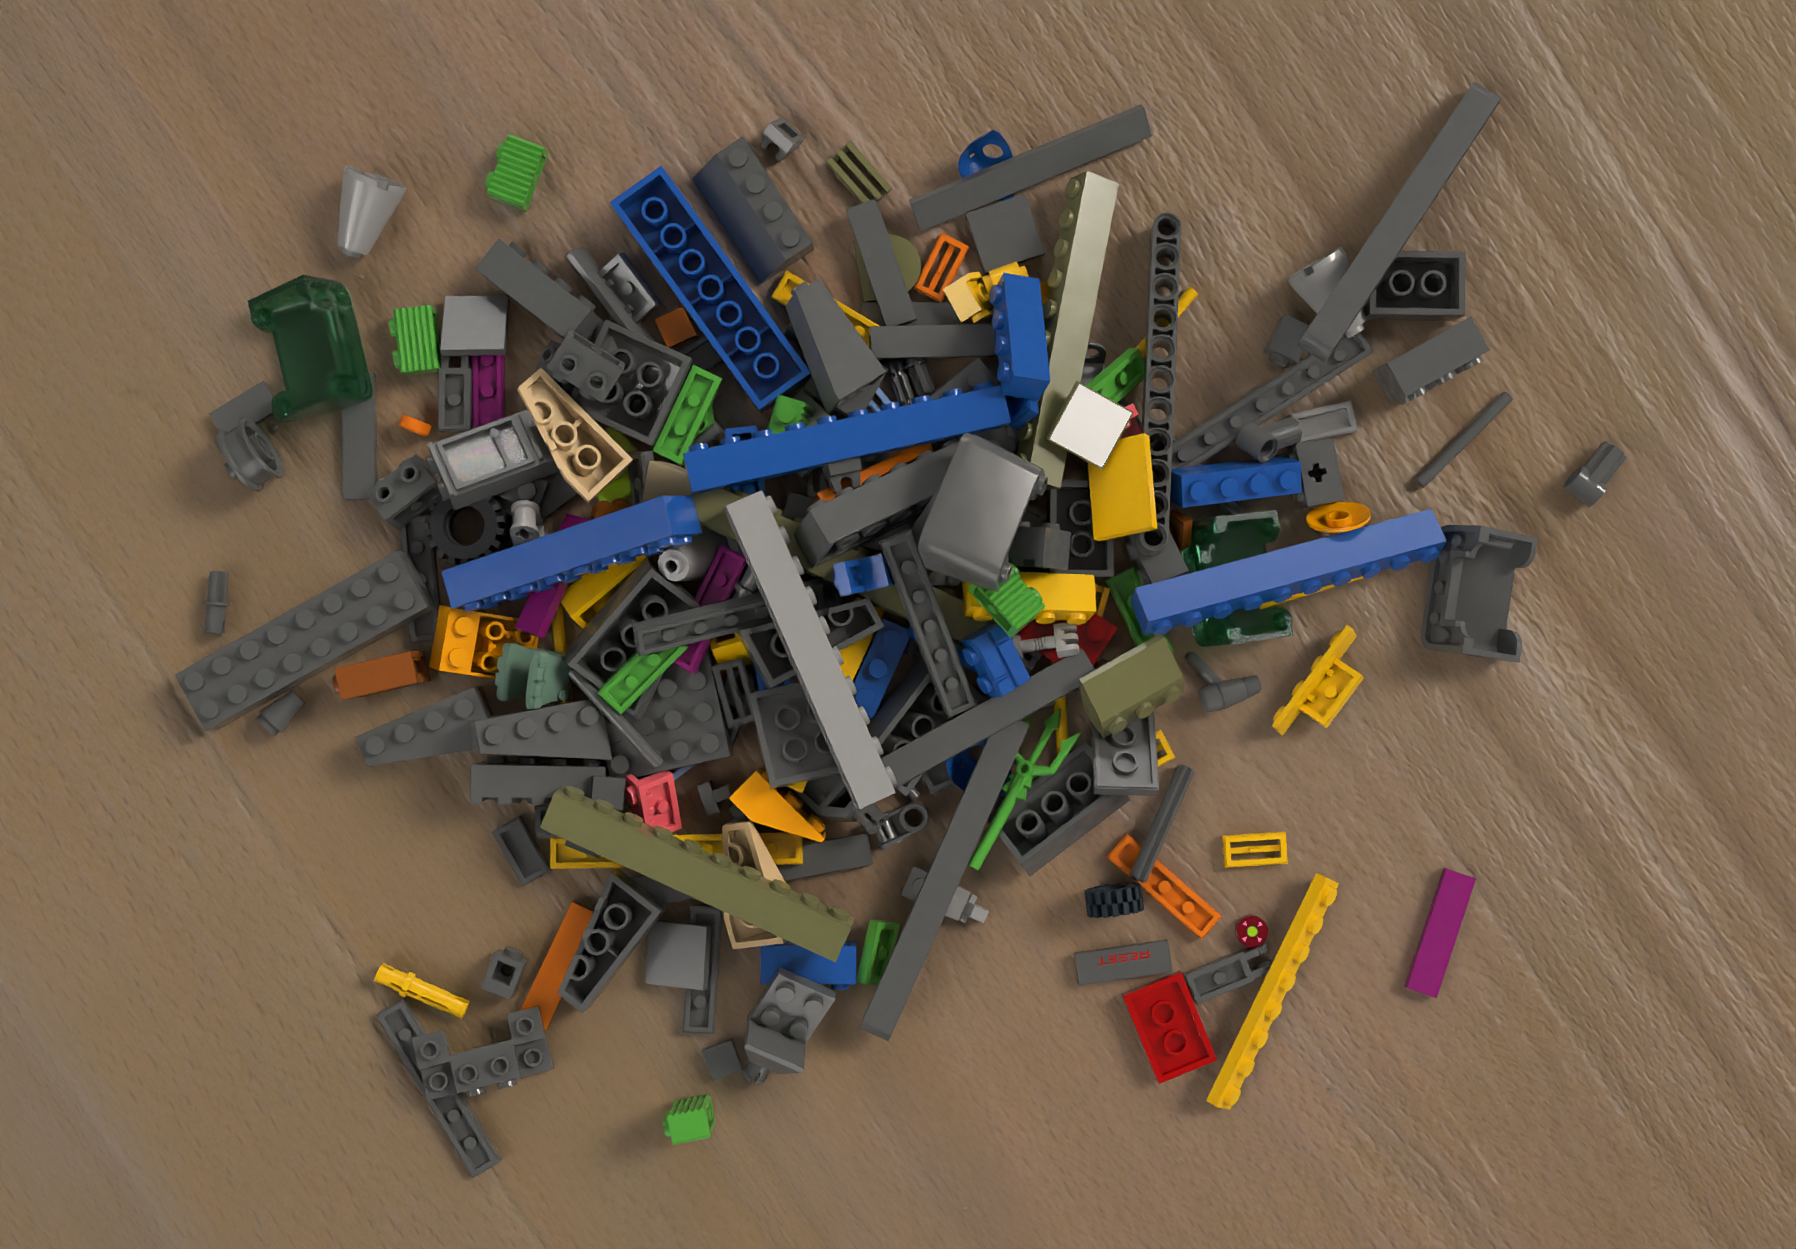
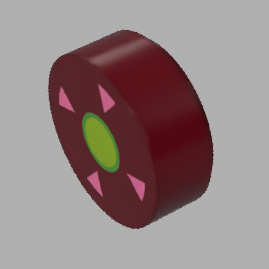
(1251, 930)

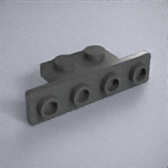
(618, 288)

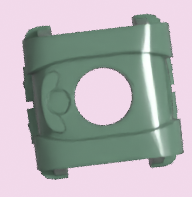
(533, 672)

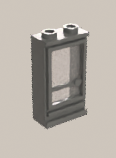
(490, 460)

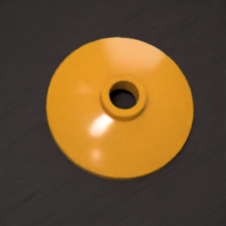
(1338, 517)

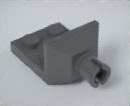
(832, 801)
(783, 1024)

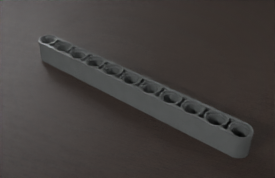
(1399, 222)
(1161, 367)
(942, 880)

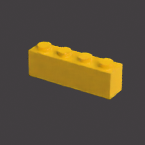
(1064, 596)

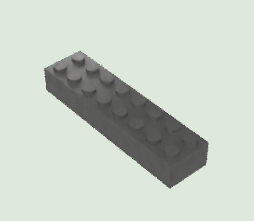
(305, 640)

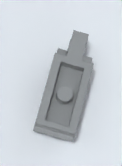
(962, 902)

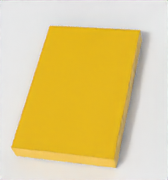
(1123, 490)

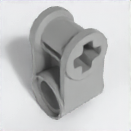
(526, 522)

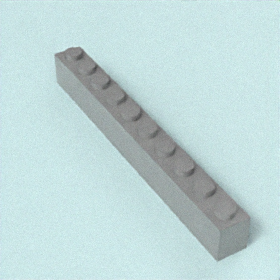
(809, 649)

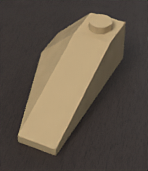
(576, 442)
(747, 848)

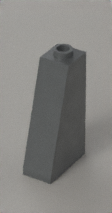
(831, 345)

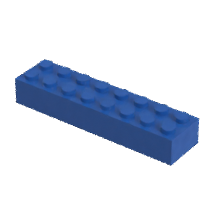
(711, 289)
(573, 552)

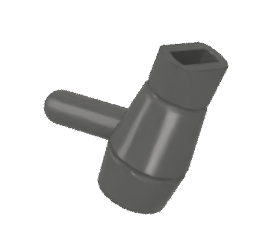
(1221, 693)

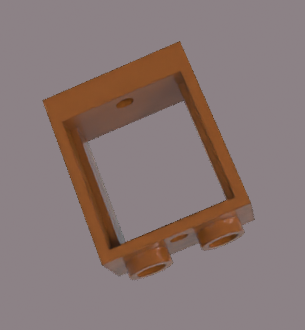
(381, 675)

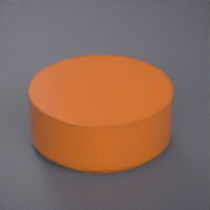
(414, 425)

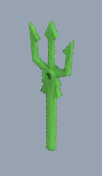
(1020, 781)

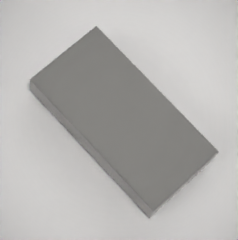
(1326, 422)

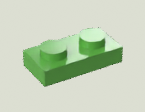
(877, 949)

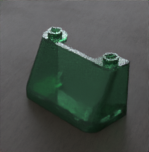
(315, 347)
(1227, 540)

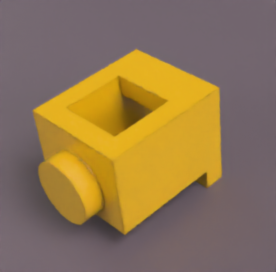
(969, 298)

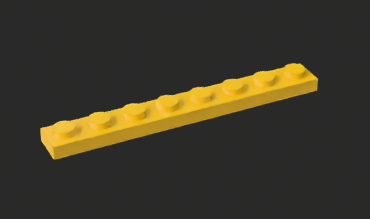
(1268, 1001)

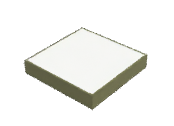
(1089, 425)

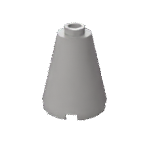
(365, 209)
(1318, 280)
(693, 559)

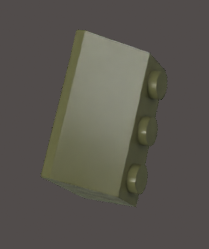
(1131, 686)

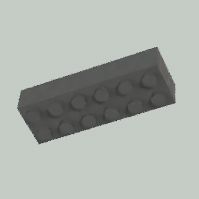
(874, 507)

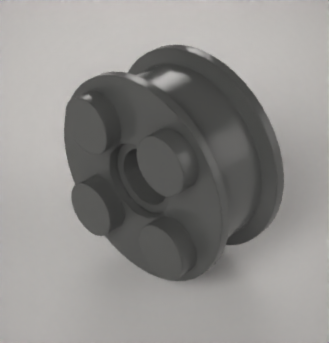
(249, 454)

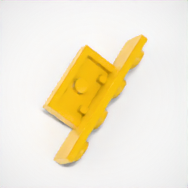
(1325, 688)

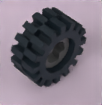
(1114, 900)

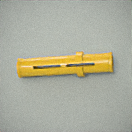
(414, 987)

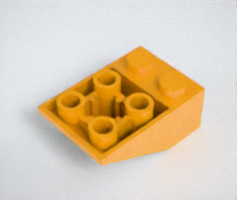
(473, 641)
(776, 808)

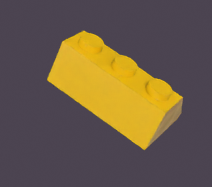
(592, 592)

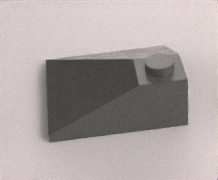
(644, 390)

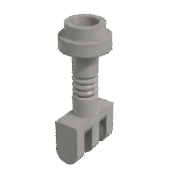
(1063, 640)

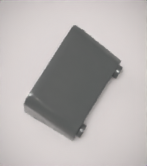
(979, 513)
(1473, 591)

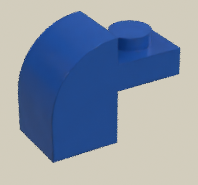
(862, 575)

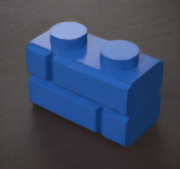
(995, 660)

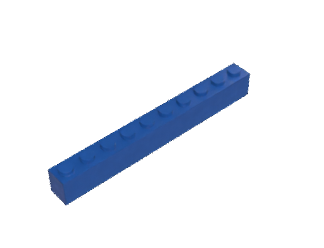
(835, 440)
(1287, 572)

